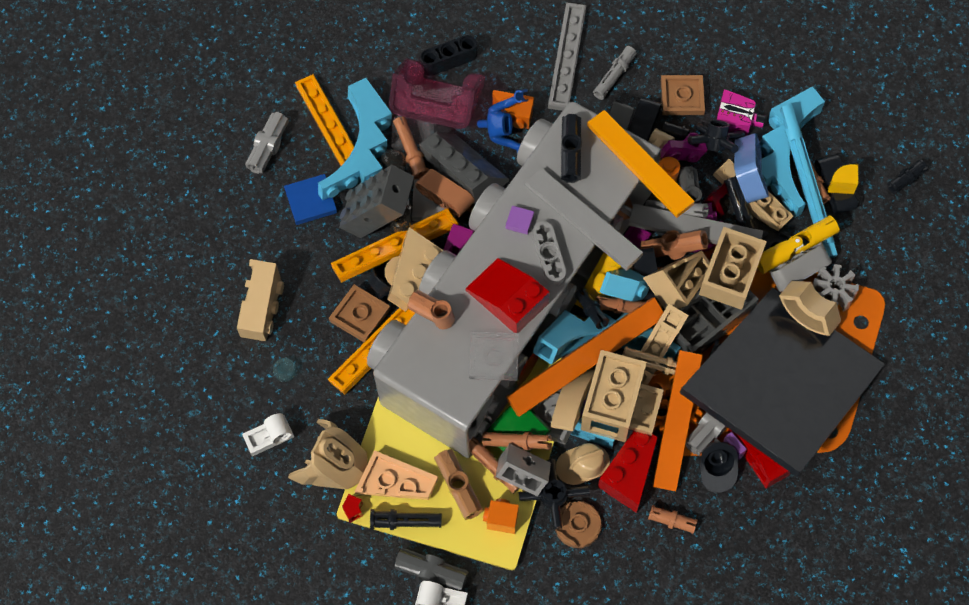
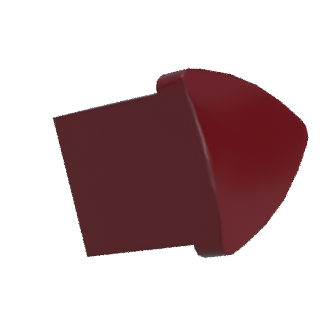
(714, 198)

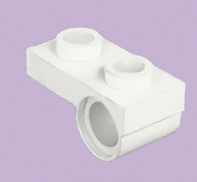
(271, 433)
(435, 594)

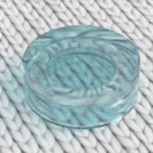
(284, 369)

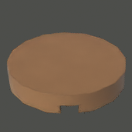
(579, 524)

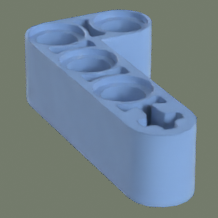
(749, 168)

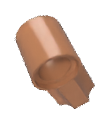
(431, 308)

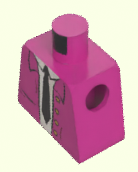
(739, 113)

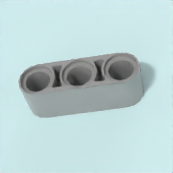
(801, 266)

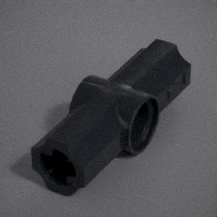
(571, 158)

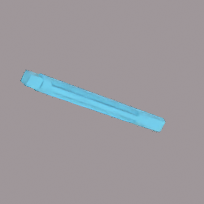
(805, 172)

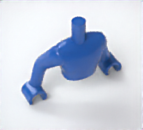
(500, 123)

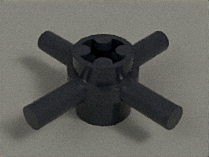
(716, 136)
(555, 504)

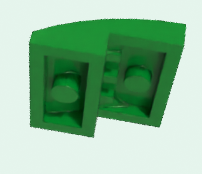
(511, 423)

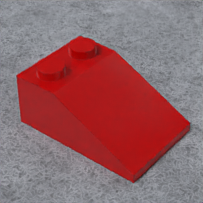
(509, 294)

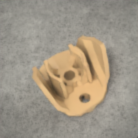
(338, 466)

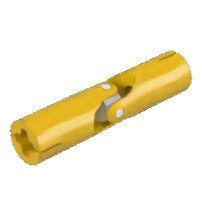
(794, 245)

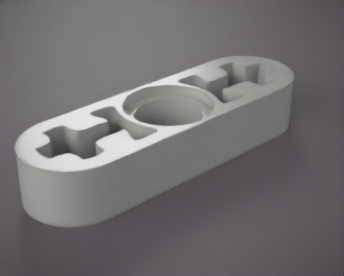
(547, 262)

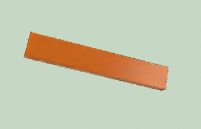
(676, 424)

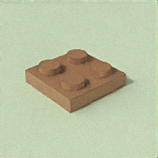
(682, 95)
(359, 313)

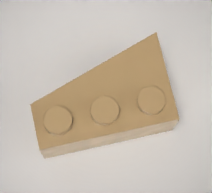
(412, 263)
(678, 281)
(261, 301)

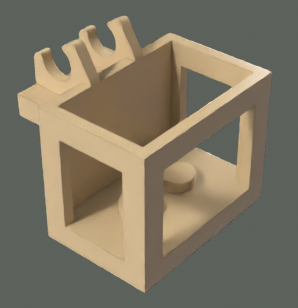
(620, 398)

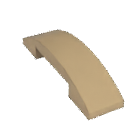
(663, 336)
(570, 401)

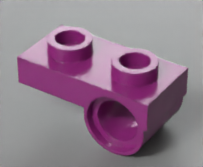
(683, 150)

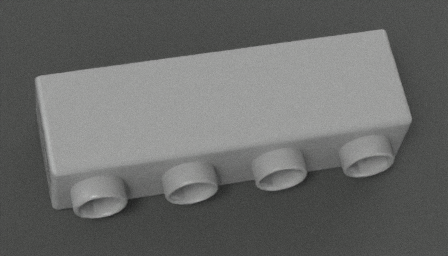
(426, 369)

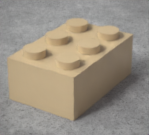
(732, 268)

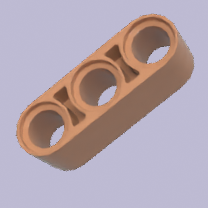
(444, 192)

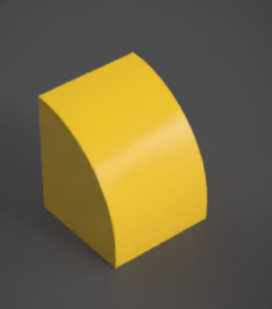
(844, 180)

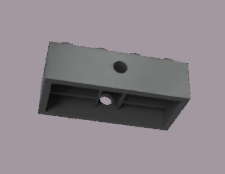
(375, 202)
(709, 321)

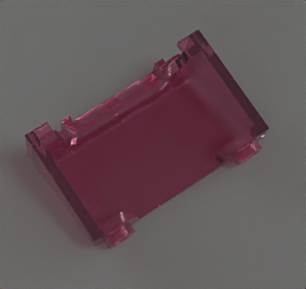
(433, 100)

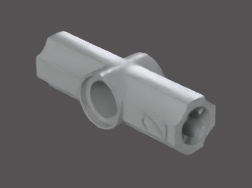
(267, 142)
(704, 434)

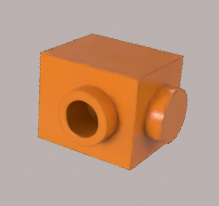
(501, 516)

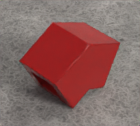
(352, 508)

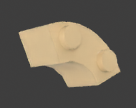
(810, 307)

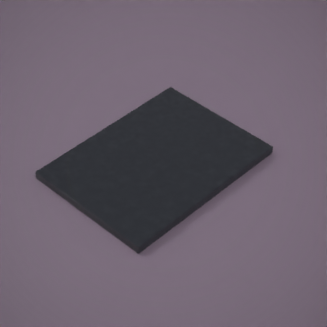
(782, 383)

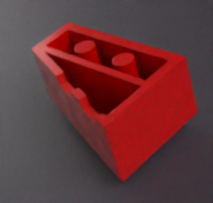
(765, 468)
(628, 470)

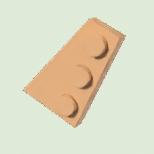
(395, 479)

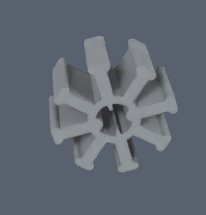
(836, 288)

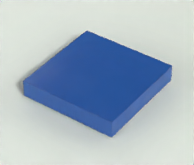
(306, 202)

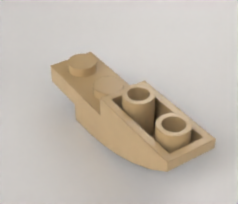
(766, 210)

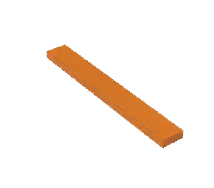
(584, 357)

